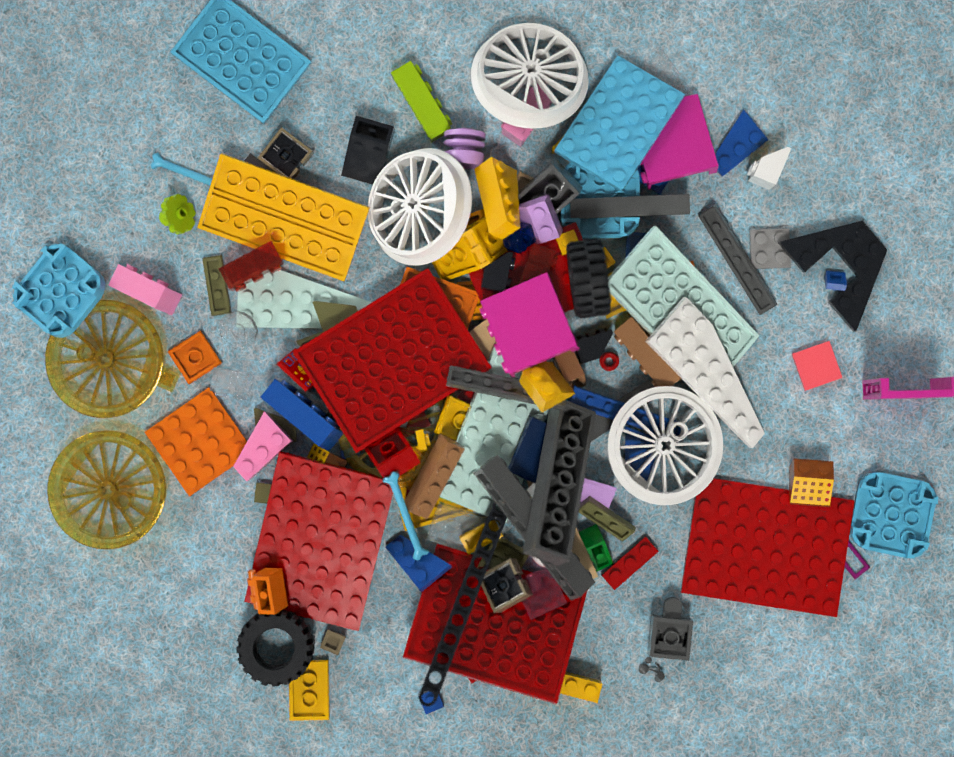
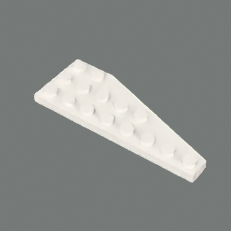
(696, 354)

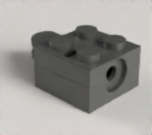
(668, 632)

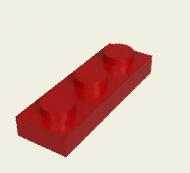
(629, 563)

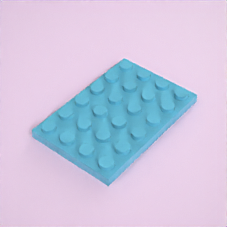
(241, 58)
(619, 123)

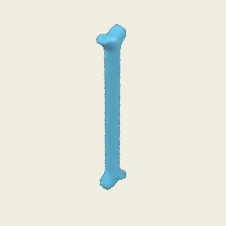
(159, 162)
(392, 480)

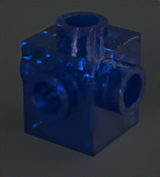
(520, 239)

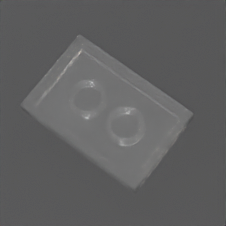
(450, 523)

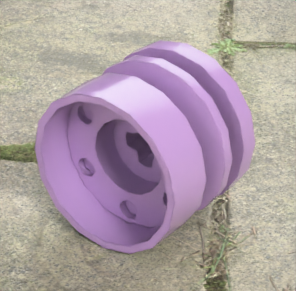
(464, 145)

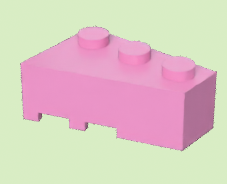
(518, 134)
(145, 289)
(262, 447)

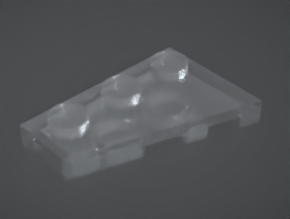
(661, 67)

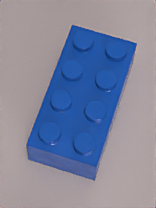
(301, 414)

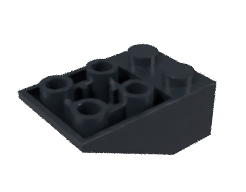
(367, 149)

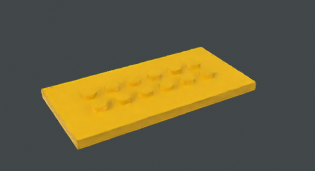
(301, 220)

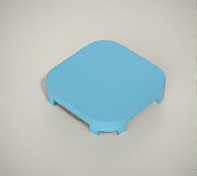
(595, 188)
(59, 291)
(893, 514)

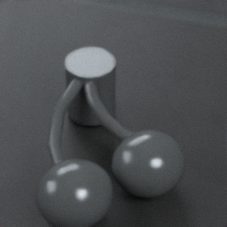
(643, 669)

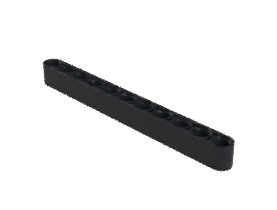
(472, 593)

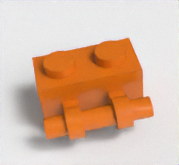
(267, 590)

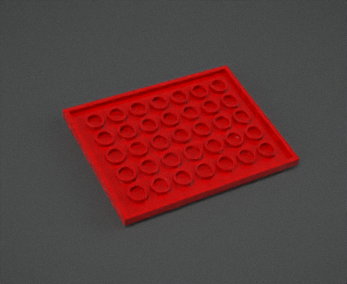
(390, 360)
(325, 536)
(764, 550)
(494, 647)

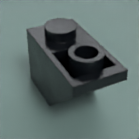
(496, 274)
(592, 346)

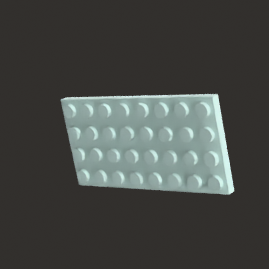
(659, 276)
(489, 429)

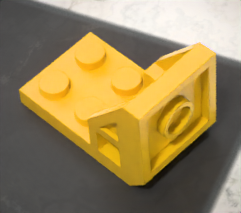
(471, 252)

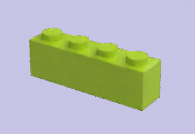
(421, 101)

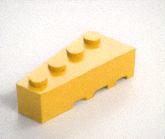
(499, 196)

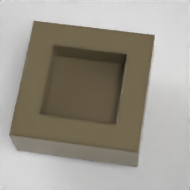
(333, 642)

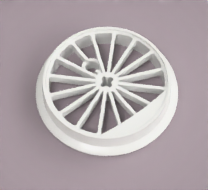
(530, 72)
(456, 200)
(632, 480)

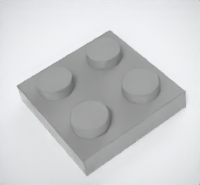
(765, 250)

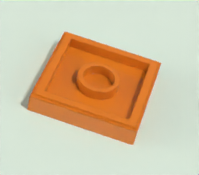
(194, 357)

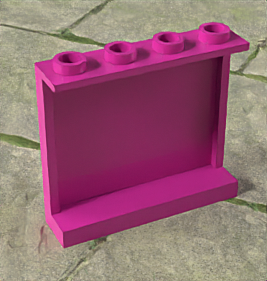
(681, 147)
(528, 324)
(879, 389)

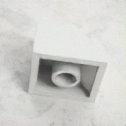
(768, 168)

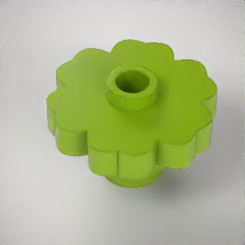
(177, 214)

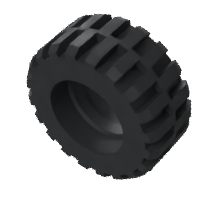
(588, 278)
(257, 666)

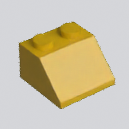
(545, 385)

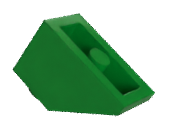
(596, 547)

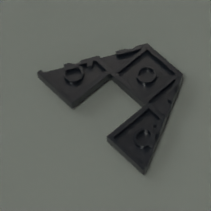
(858, 250)

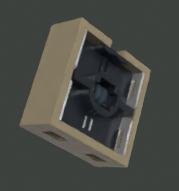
(278, 157)
(505, 585)

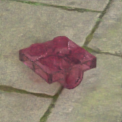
(546, 594)

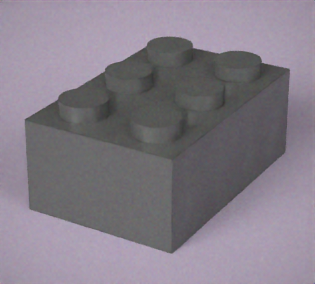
(553, 181)

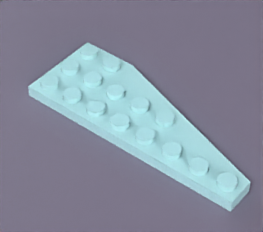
(288, 300)

